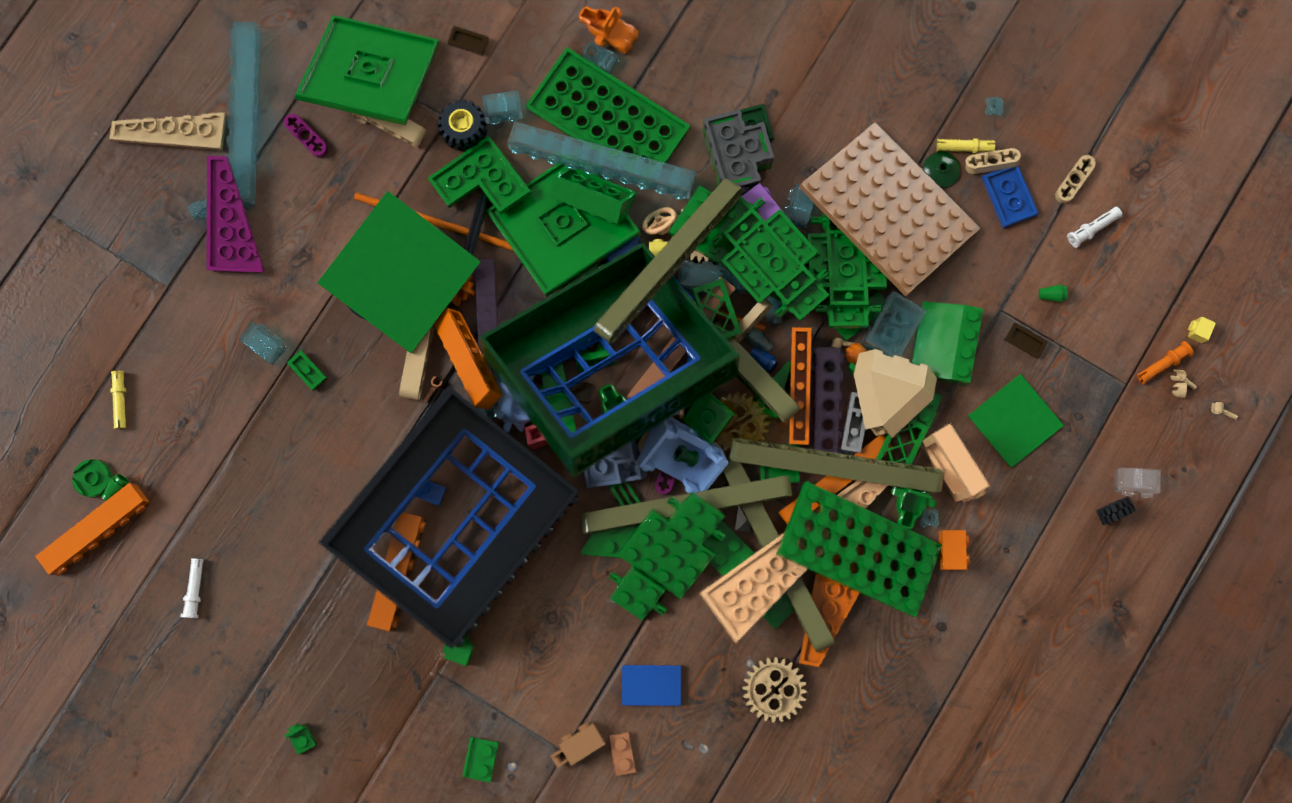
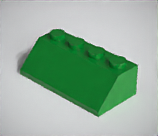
(592, 195)

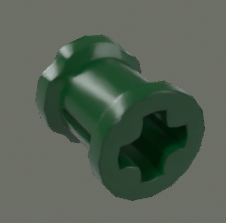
(684, 455)

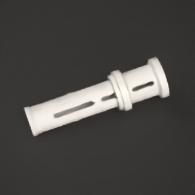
(1088, 230)
(191, 599)

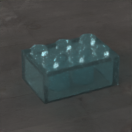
(894, 325)

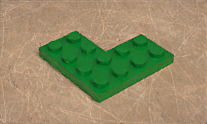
(482, 168)

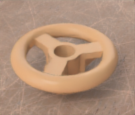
(660, 225)

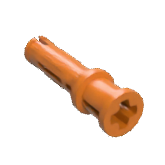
(1172, 358)

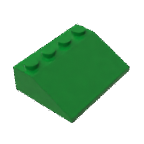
(948, 341)

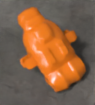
(609, 28)

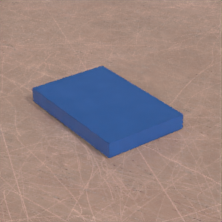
(1009, 196)
(651, 685)

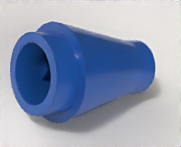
(764, 359)

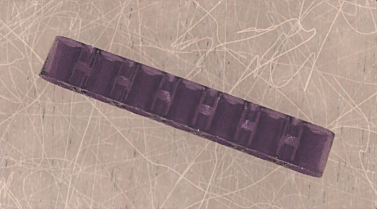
(486, 300)

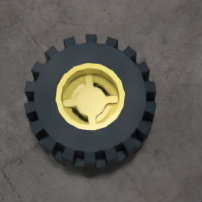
(462, 124)

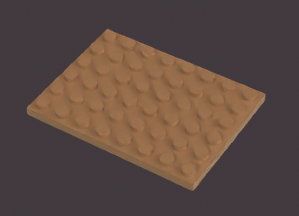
(889, 208)

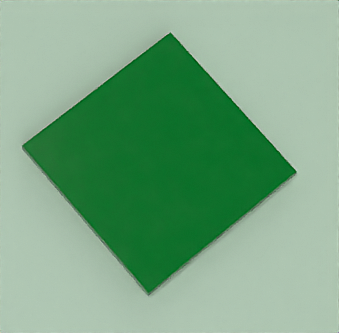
(368, 70)
(555, 238)
(399, 272)

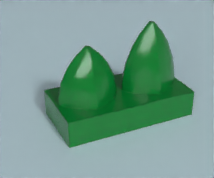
(593, 358)

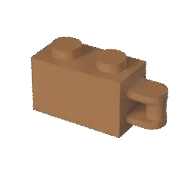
(579, 745)

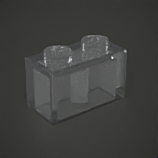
(1137, 481)

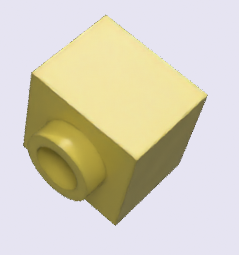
(656, 246)
(1201, 329)

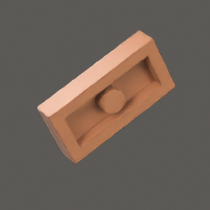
(622, 753)

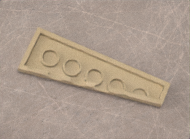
(185, 131)

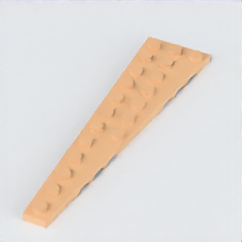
(763, 578)

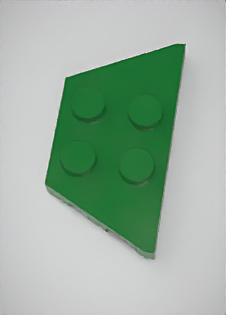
(607, 542)

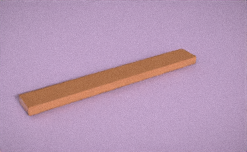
(653, 373)

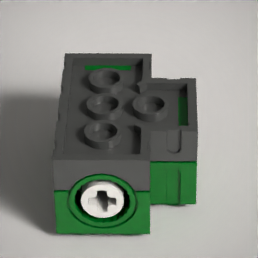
(737, 150)

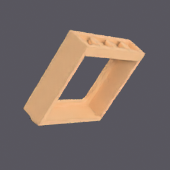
(950, 455)

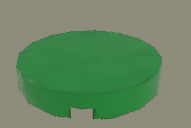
(91, 478)

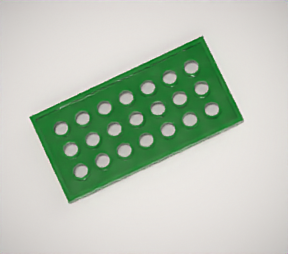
(616, 89)
(841, 573)

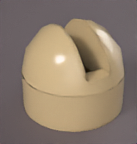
(1181, 390)

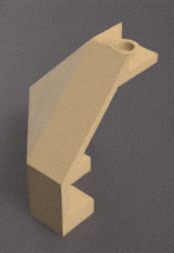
(891, 390)

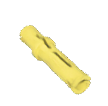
(966, 145)
(118, 399)

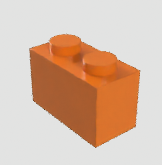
(953, 550)

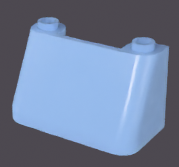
(660, 449)

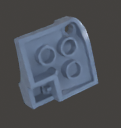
(616, 468)

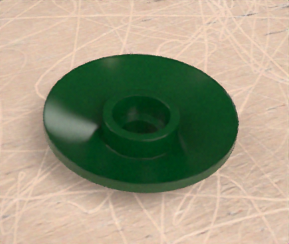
(942, 178)

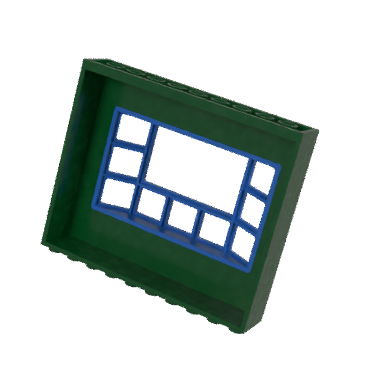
(565, 326)

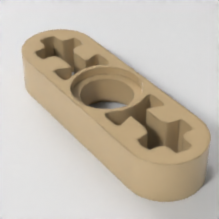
(980, 168)
(1075, 171)
(752, 318)

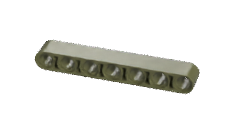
(763, 383)

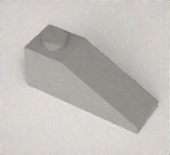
(854, 425)

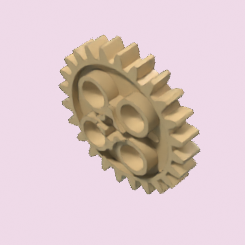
(786, 703)

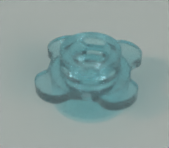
(998, 102)
(934, 518)

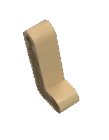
(411, 133)

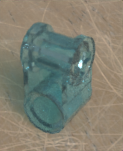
(603, 58)

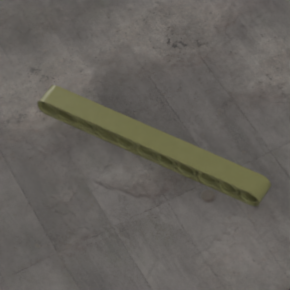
(668, 260)
(837, 465)
(720, 498)
(797, 593)

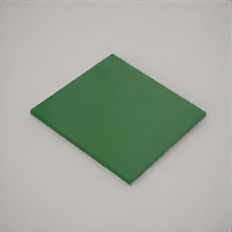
(1015, 420)

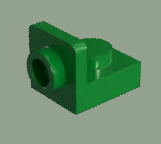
(300, 738)

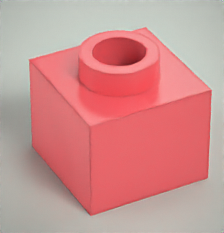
(534, 437)

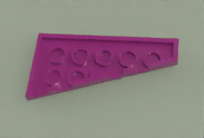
(228, 229)

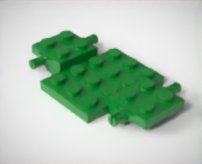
(771, 258)
(849, 276)
(666, 554)

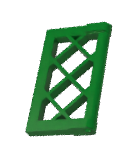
(725, 297)
(908, 460)

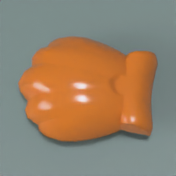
(853, 352)

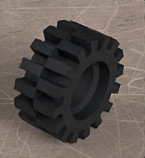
(1115, 510)

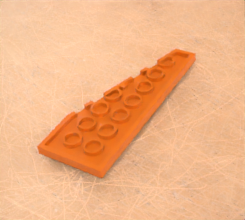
(832, 602)

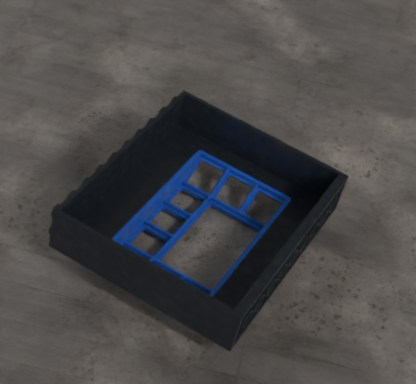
(497, 558)

